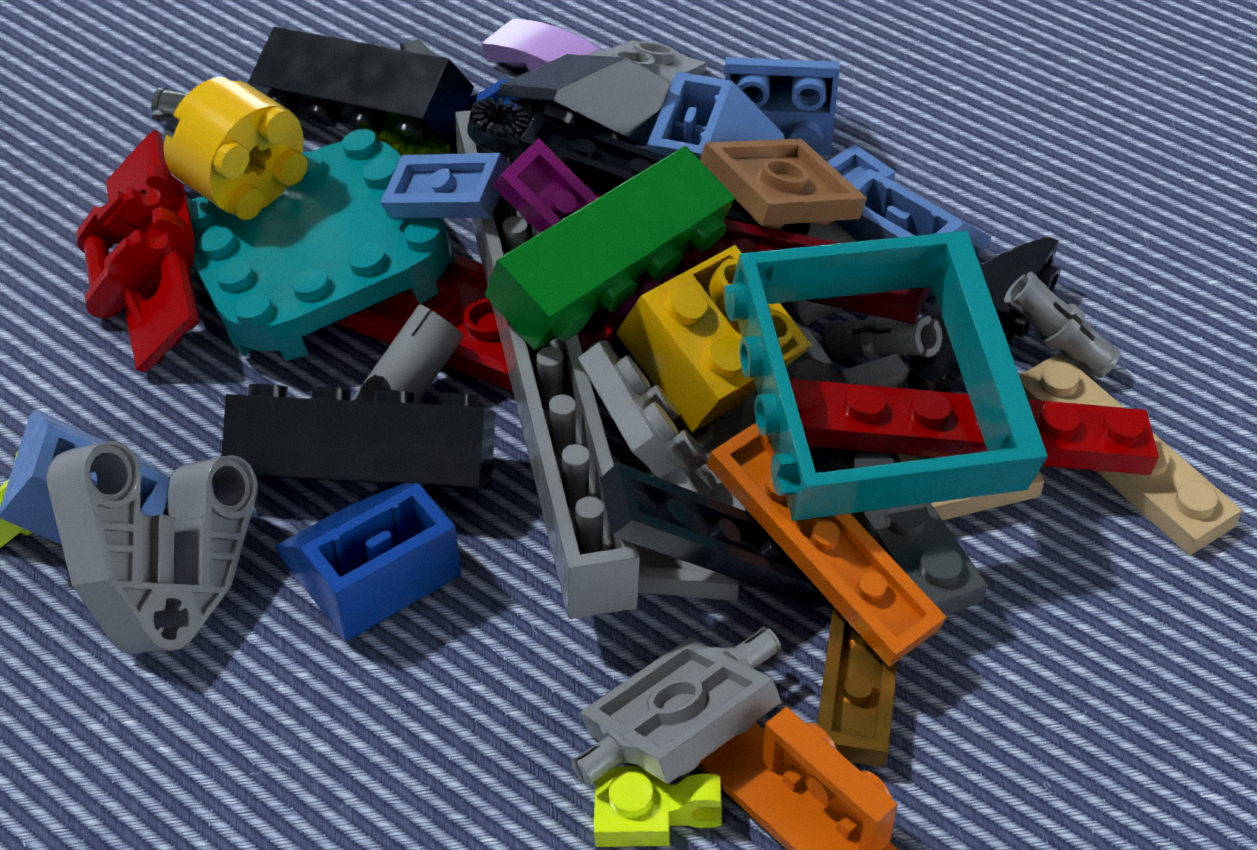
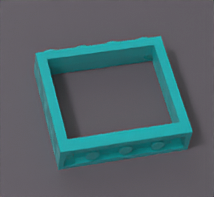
(978, 341)

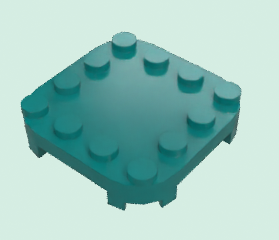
(316, 250)

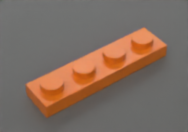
(832, 553)

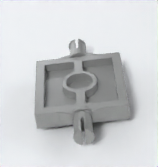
(645, 418)
(680, 708)

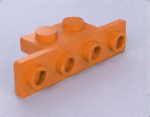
(804, 787)

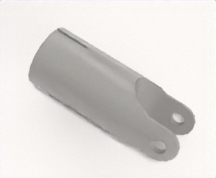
(413, 356)

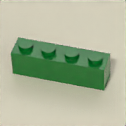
(609, 249)

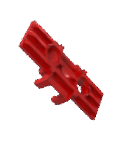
(153, 254)

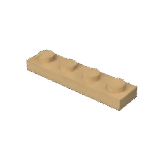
(1173, 495)

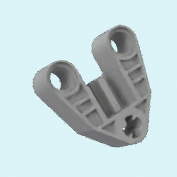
(141, 574)

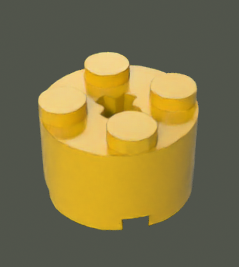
(235, 146)

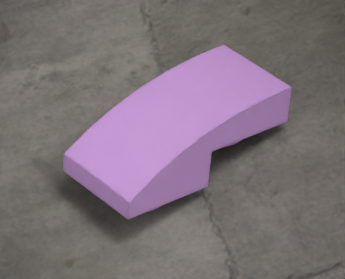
(533, 44)

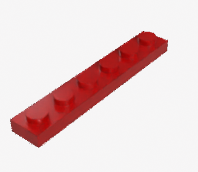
(946, 425)

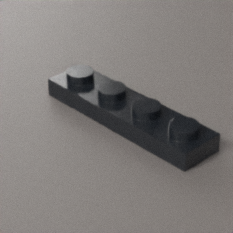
(700, 532)

